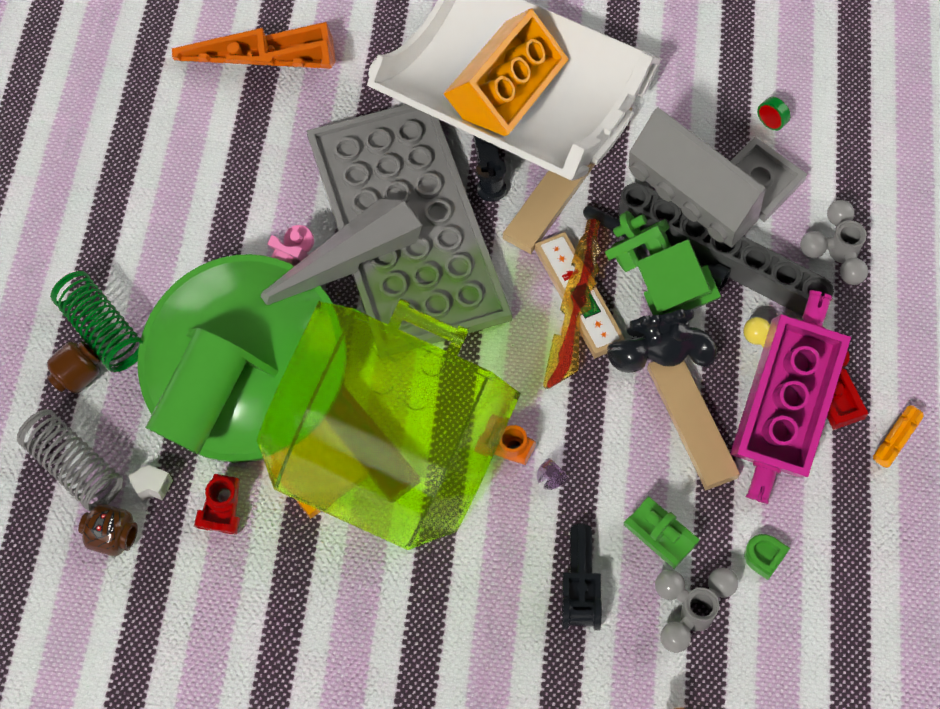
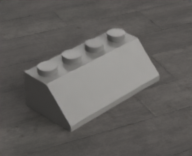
(696, 178)

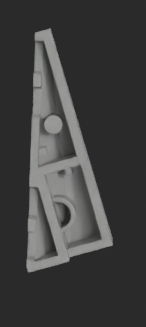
(373, 233)

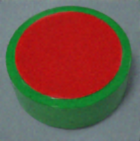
(774, 113)

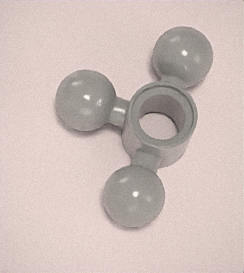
(815, 243)
(671, 586)

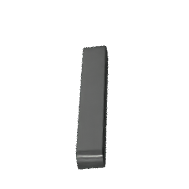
(761, 280)

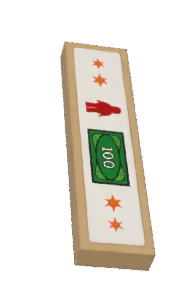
(597, 324)

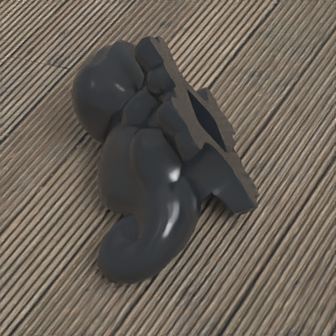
(663, 340)

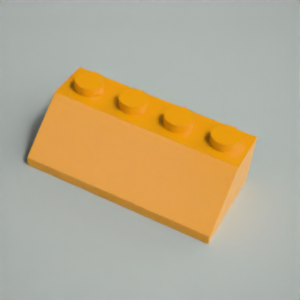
(507, 74)

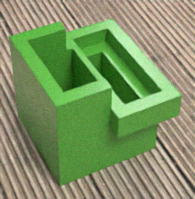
(677, 280)

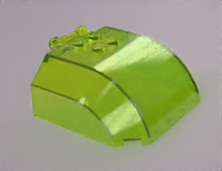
(384, 424)

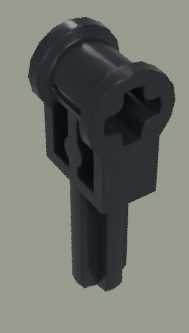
(489, 171)
(581, 587)

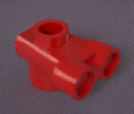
(216, 514)

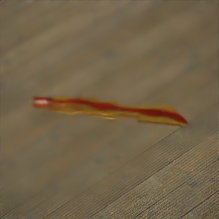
(564, 350)

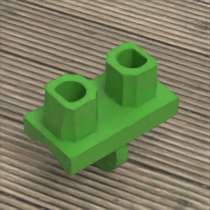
(625, 249)
(661, 532)

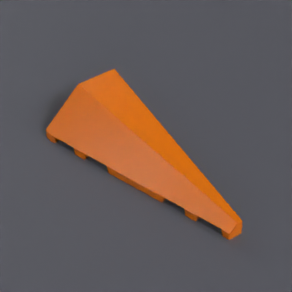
(299, 47)

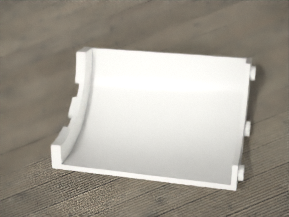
(572, 118)

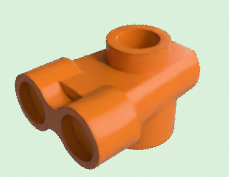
(515, 436)

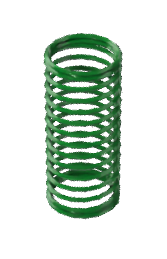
(123, 365)

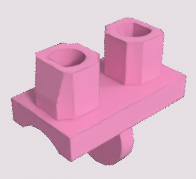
(297, 242)

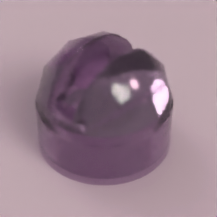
(553, 473)

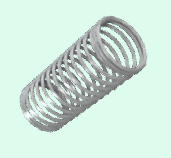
(90, 493)

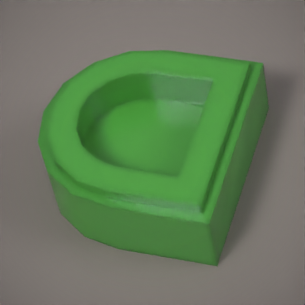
(765, 554)

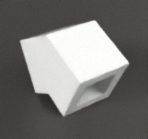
(150, 482)

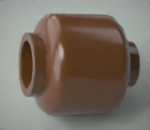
(73, 367)

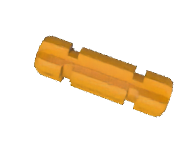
(898, 436)

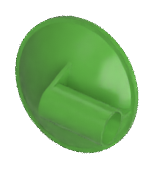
(219, 354)

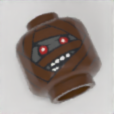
(108, 530)

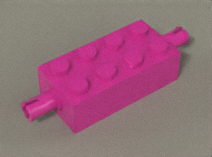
(790, 396)

